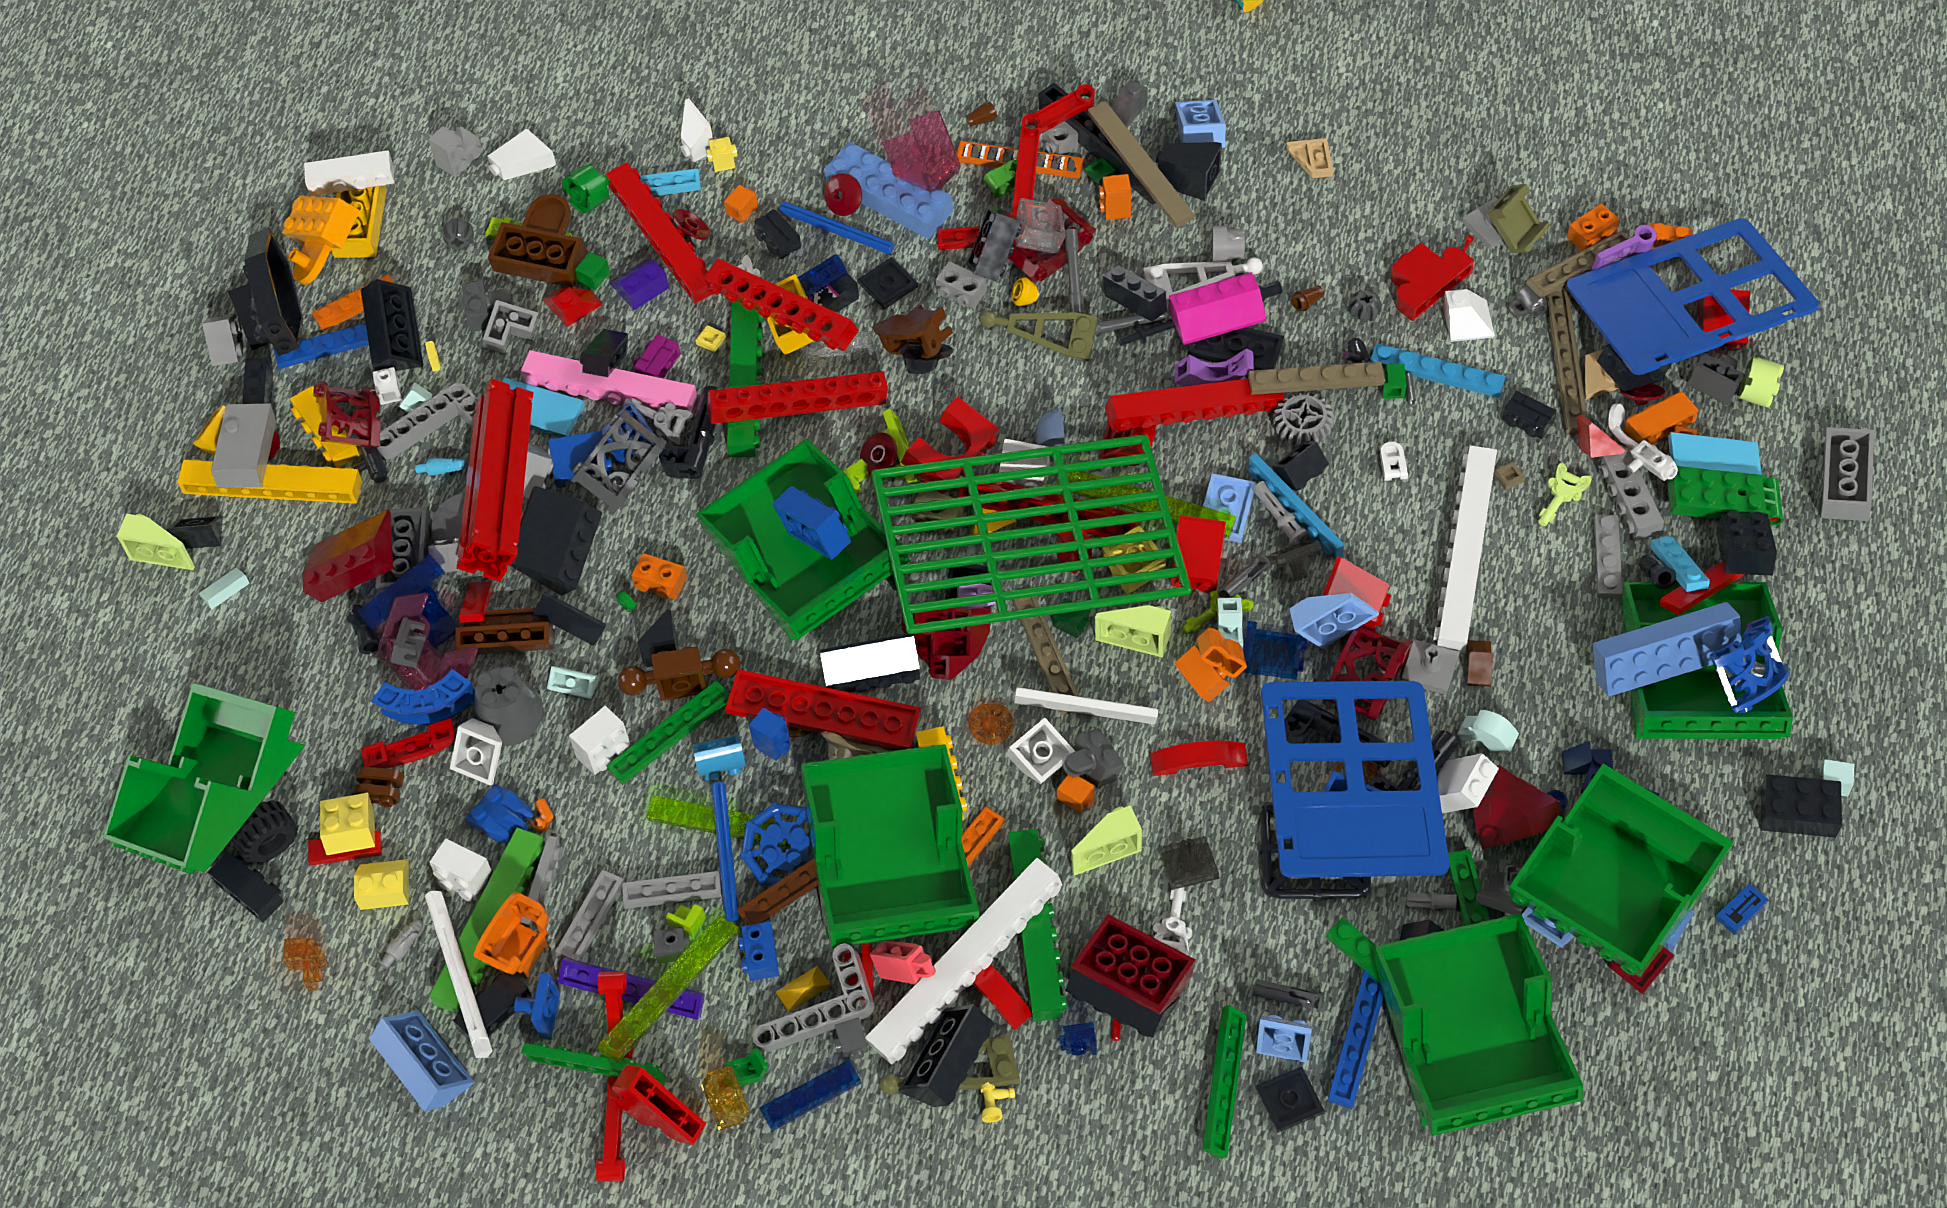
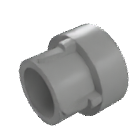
(1227, 244)

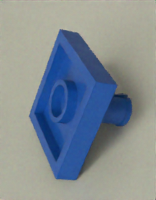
(542, 1007)

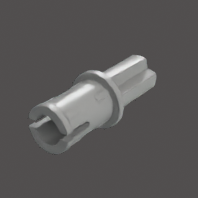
(1432, 901)

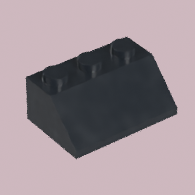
(994, 243)

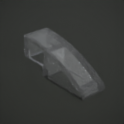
(860, 347)

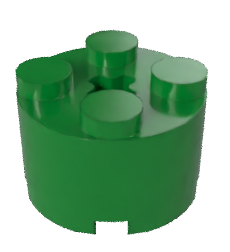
(586, 188)

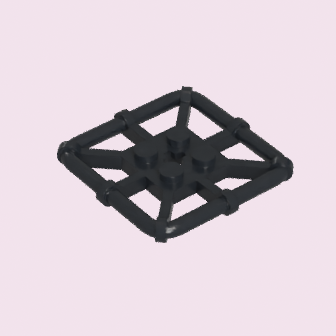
(1362, 887)

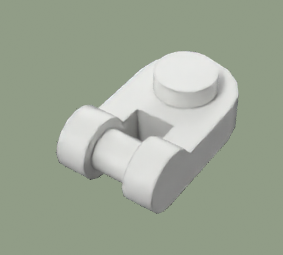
(1393, 454)

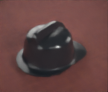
(919, 365)

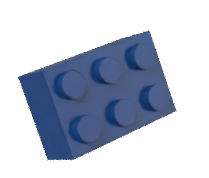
(812, 522)

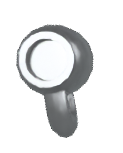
(1530, 301)

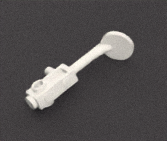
(1643, 453)

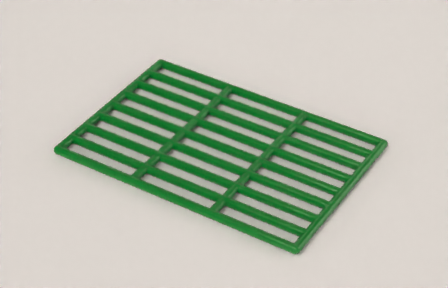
(985, 538)

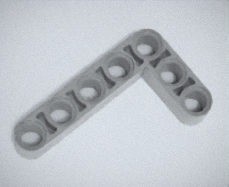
(427, 418)
(823, 1010)

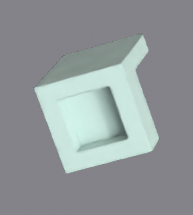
(414, 398)
(1839, 772)

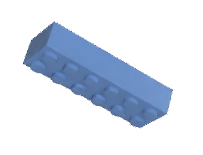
(888, 195)
(1664, 648)

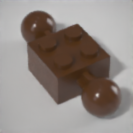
(678, 672)

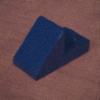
(1581, 758)

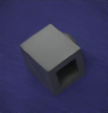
(670, 944)
(850, 1039)

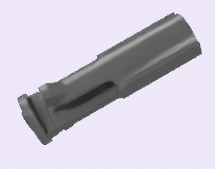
(1246, 576)
(1288, 994)

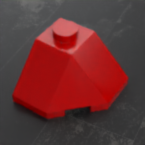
(572, 304)

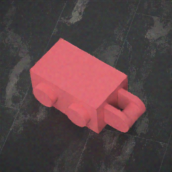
(902, 962)

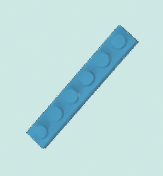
(1441, 371)
(1293, 504)

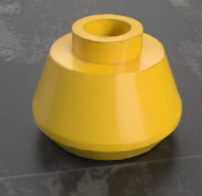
(1024, 292)

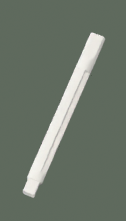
(458, 974)

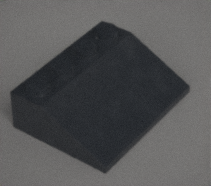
(555, 539)

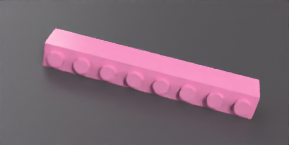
(566, 376)

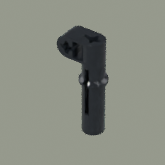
(700, 438)
(1323, 722)
(1443, 747)

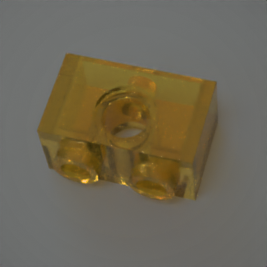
(725, 1097)

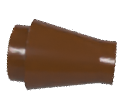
(983, 114)
(1305, 298)

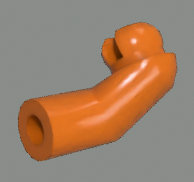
(545, 818)

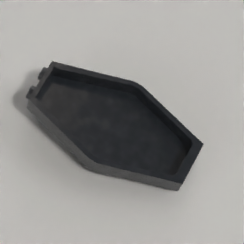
(272, 293)

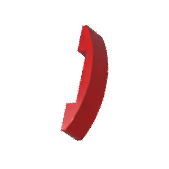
(411, 748)
(1198, 754)
(1002, 997)

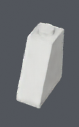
(520, 156)

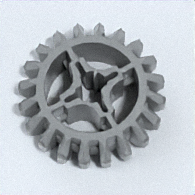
(1290, 414)

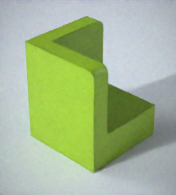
(687, 919)

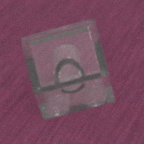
(1041, 226)

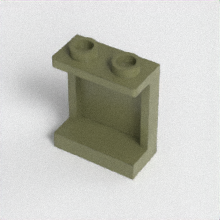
(1517, 220)

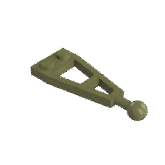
(1081, 336)
(1001, 1063)

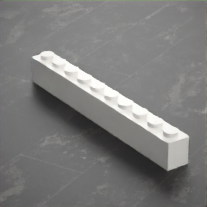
(1466, 550)
(964, 961)

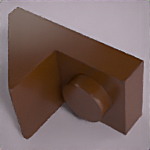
(1479, 663)

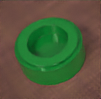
(625, 601)

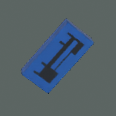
(1741, 909)

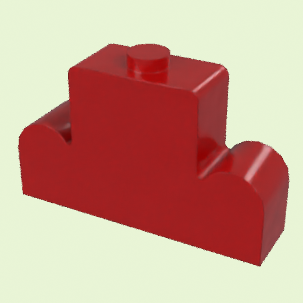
(1426, 277)
(655, 1105)

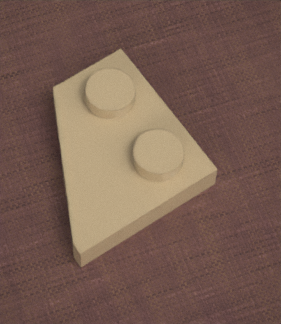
(1312, 156)
(1596, 378)

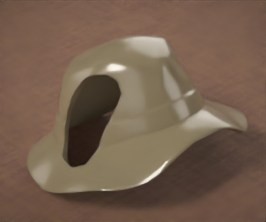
(843, 748)

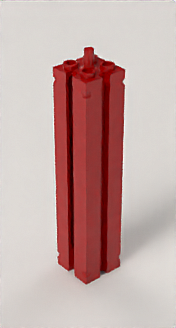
(495, 480)

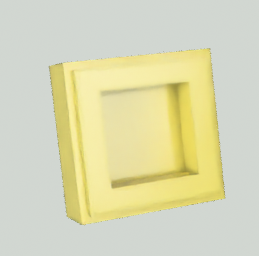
(710, 338)
(433, 356)

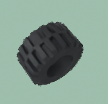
(265, 833)

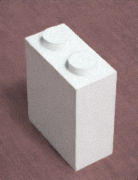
(1464, 782)

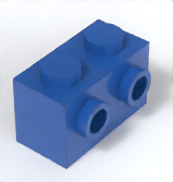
(770, 734)
(759, 951)

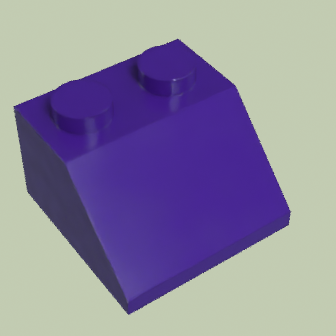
(641, 283)

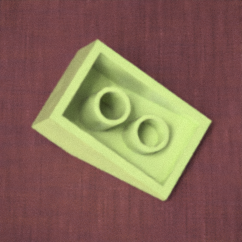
(152, 544)
(1135, 628)
(1110, 840)

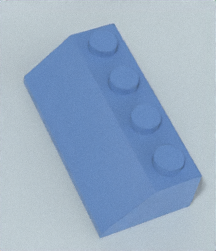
(420, 1059)

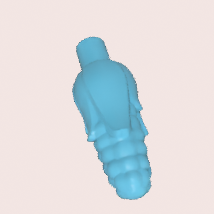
(439, 466)

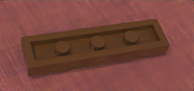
(780, 895)

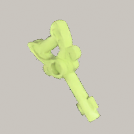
(1563, 492)

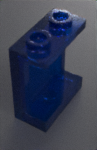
(1273, 652)

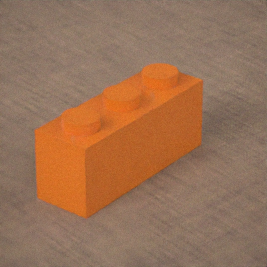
(1660, 419)

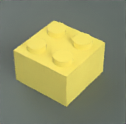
(347, 823)

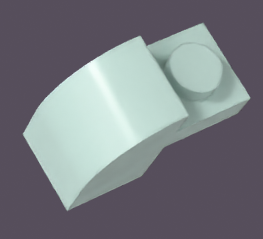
(1230, 618)
(1491, 729)

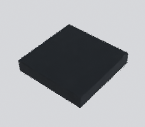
(887, 283)
(1290, 1099)

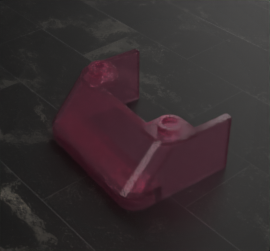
(925, 154)
(431, 664)

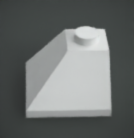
(694, 133)
(1467, 316)

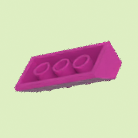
(1217, 308)

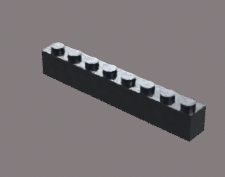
(1093, 139)

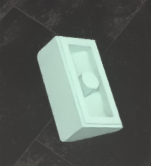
(224, 588)
(572, 682)

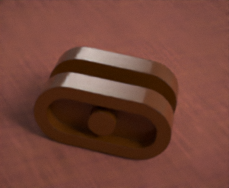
(380, 785)

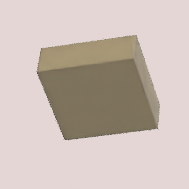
(1509, 475)

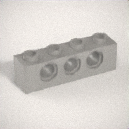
(1639, 526)

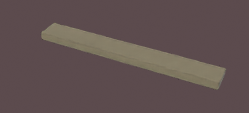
(1141, 164)
(1566, 358)

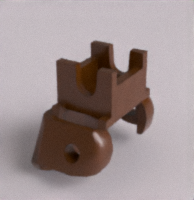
(917, 326)

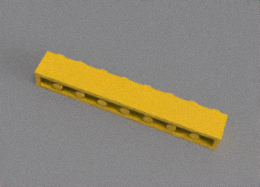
(279, 482)

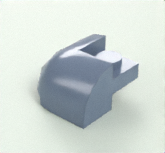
(1050, 430)

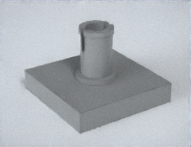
(1481, 225)
(1431, 666)

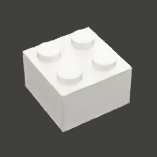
(600, 740)
(461, 870)

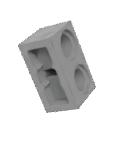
(1059, 139)
(961, 285)

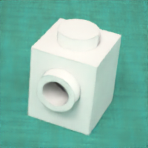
(387, 385)

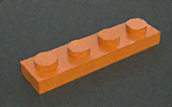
(341, 309)

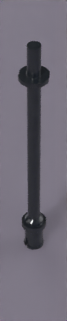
(1266, 291)

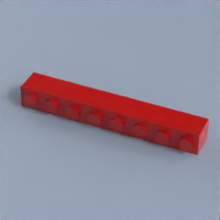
(660, 231)
(1187, 404)

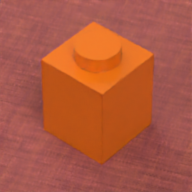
(741, 203)
(1076, 793)

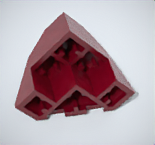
(952, 649)
(1513, 810)

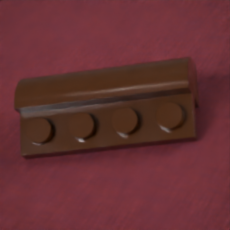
(506, 632)

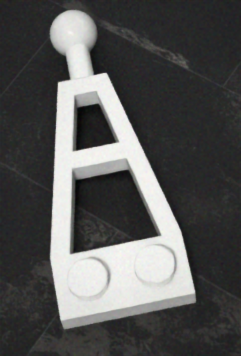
(1159, 274)

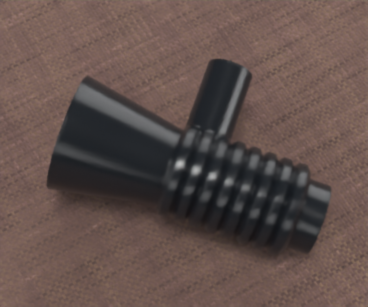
(1356, 352)
(373, 463)
(1661, 575)
(367, 639)

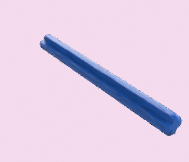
(837, 227)
(725, 852)

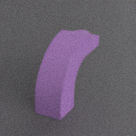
(1196, 372)

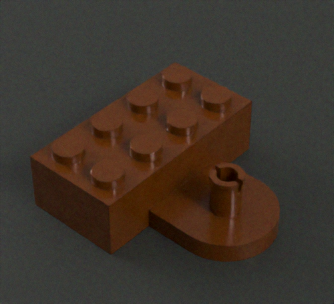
(539, 246)

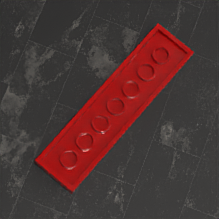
(825, 709)

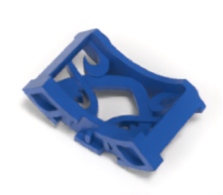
(1759, 640)
(427, 705)

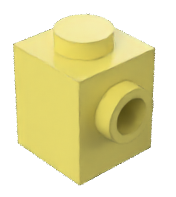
(722, 154)

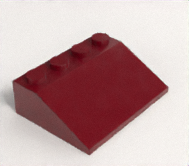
(349, 558)
(1135, 964)

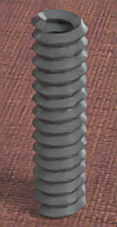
(1410, 389)

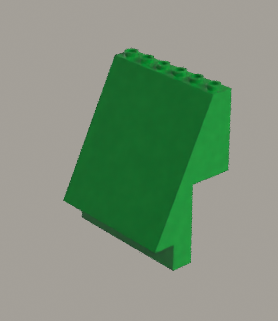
(784, 574)
(1695, 701)
(216, 776)
(888, 845)
(1620, 870)
(1476, 1024)

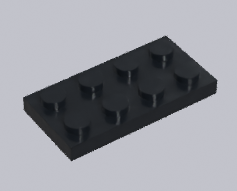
(1220, 348)

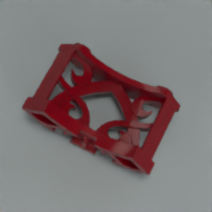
(1049, 263)
(369, 429)
(1373, 644)

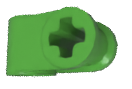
(1002, 179)

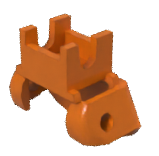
(507, 942)

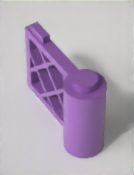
(1640, 242)

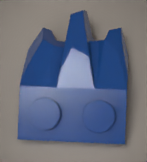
(499, 814)

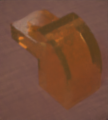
(307, 956)

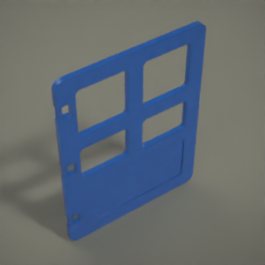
(1648, 320)
(1357, 828)

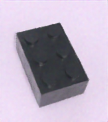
(1746, 543)
(1801, 806)

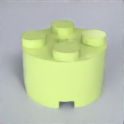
(1760, 381)

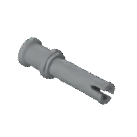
(1285, 520)

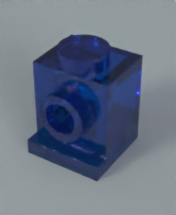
(1078, 1039)

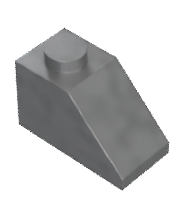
(1130, 102)

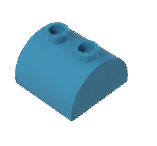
(719, 756)

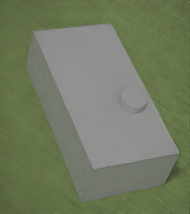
(243, 445)
(1847, 474)

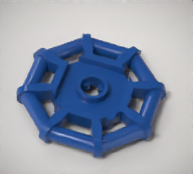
(771, 838)

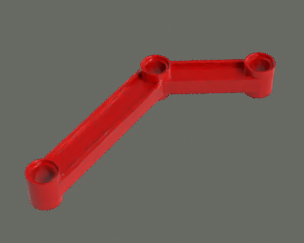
(1029, 138)
(612, 1167)

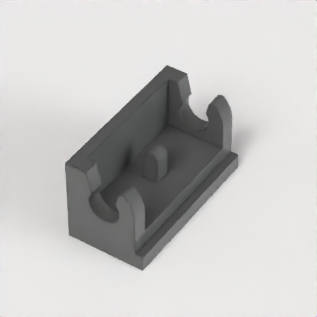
(408, 644)

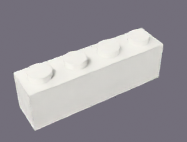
(349, 173)

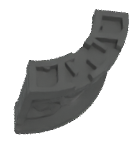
(614, 494)

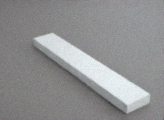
(1086, 705)

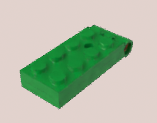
(1709, 492)

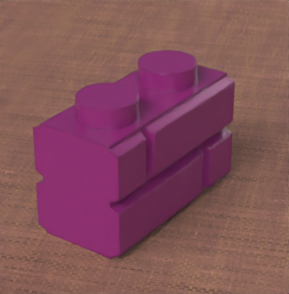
(658, 357)

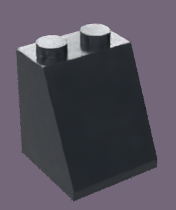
(1191, 166)
(1623, 377)

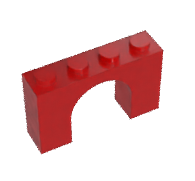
(973, 430)

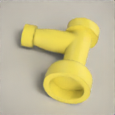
(992, 1112)

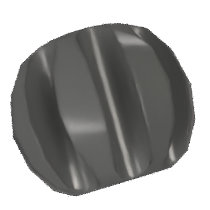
(458, 233)
(1365, 305)

